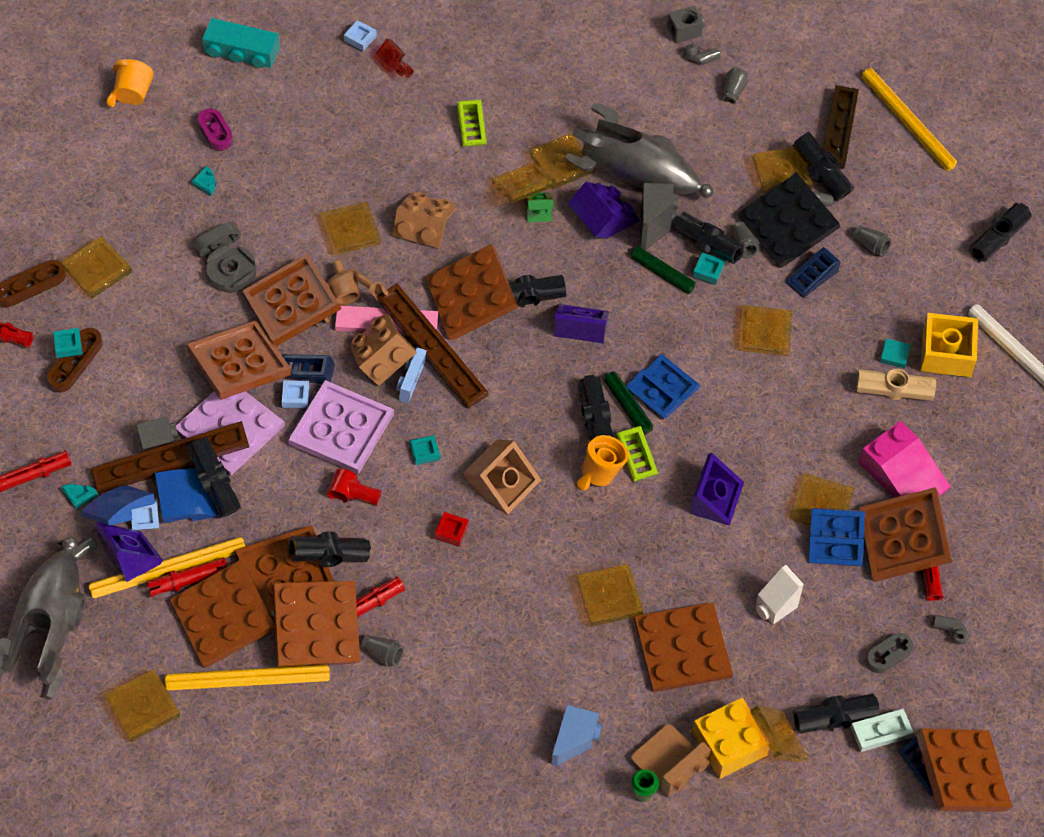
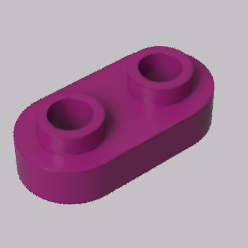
(216, 130)

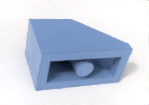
(576, 734)

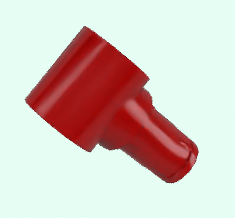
(346, 487)

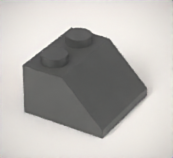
(657, 212)

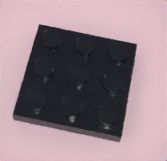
(788, 220)

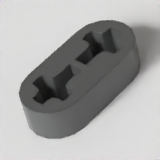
(216, 238)
(886, 648)

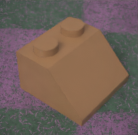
(502, 475)

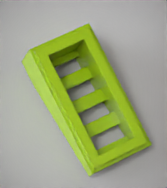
(471, 107)
(632, 434)

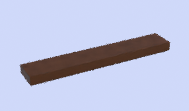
(439, 352)
(166, 458)

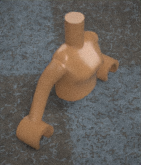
(345, 285)

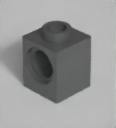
(685, 24)
(157, 433)

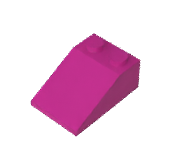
(902, 463)

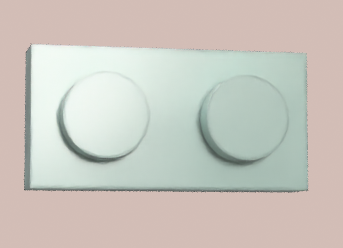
(882, 730)

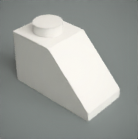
(779, 596)

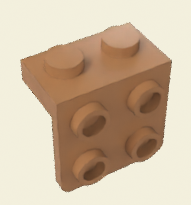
(423, 219)
(381, 349)
(671, 759)

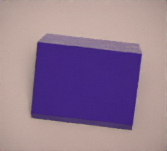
(580, 323)
(716, 492)
(128, 550)

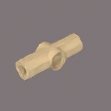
(909, 385)

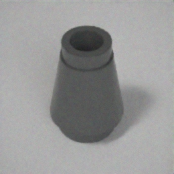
(734, 84)
(745, 236)
(873, 240)
(383, 649)

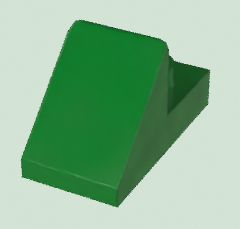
(539, 207)

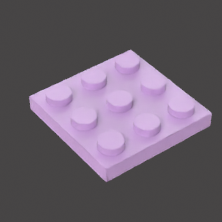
(214, 413)
(341, 427)

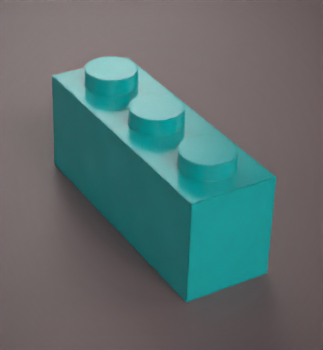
(241, 43)

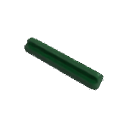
(663, 270)
(628, 402)

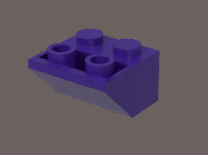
(603, 209)

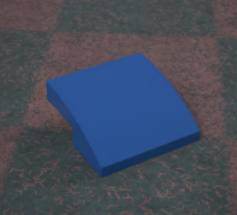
(663, 386)
(183, 496)
(117, 505)
(837, 536)

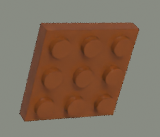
(471, 292)
(291, 299)
(238, 359)
(906, 534)
(270, 564)
(223, 613)
(316, 623)
(683, 647)
(963, 770)

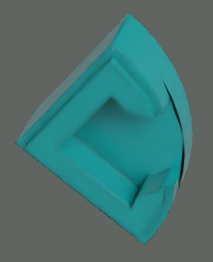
(205, 181)
(79, 494)

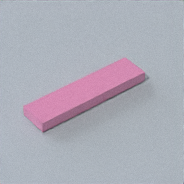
(360, 318)

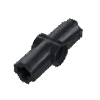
(823, 166)
(1000, 232)
(709, 237)
(530, 290)
(594, 407)
(213, 477)
(328, 549)
(835, 713)

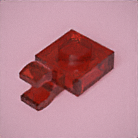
(391, 57)

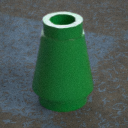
(644, 784)

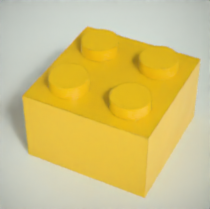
(949, 344)
(731, 737)

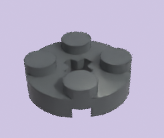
(235, 280)

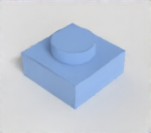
(360, 35)
(295, 394)
(145, 517)

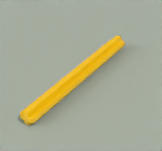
(906, 116)
(178, 563)
(247, 677)

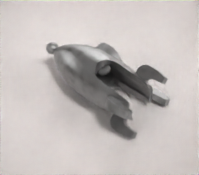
(634, 155)
(47, 605)

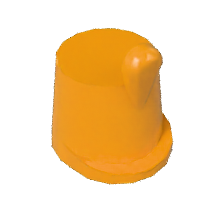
(130, 82)
(602, 461)

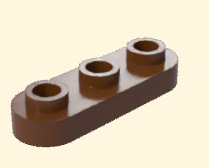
(38, 276)
(71, 372)

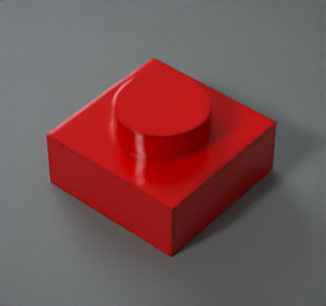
(451, 529)

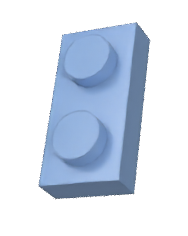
(414, 367)

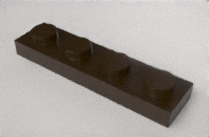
(841, 123)

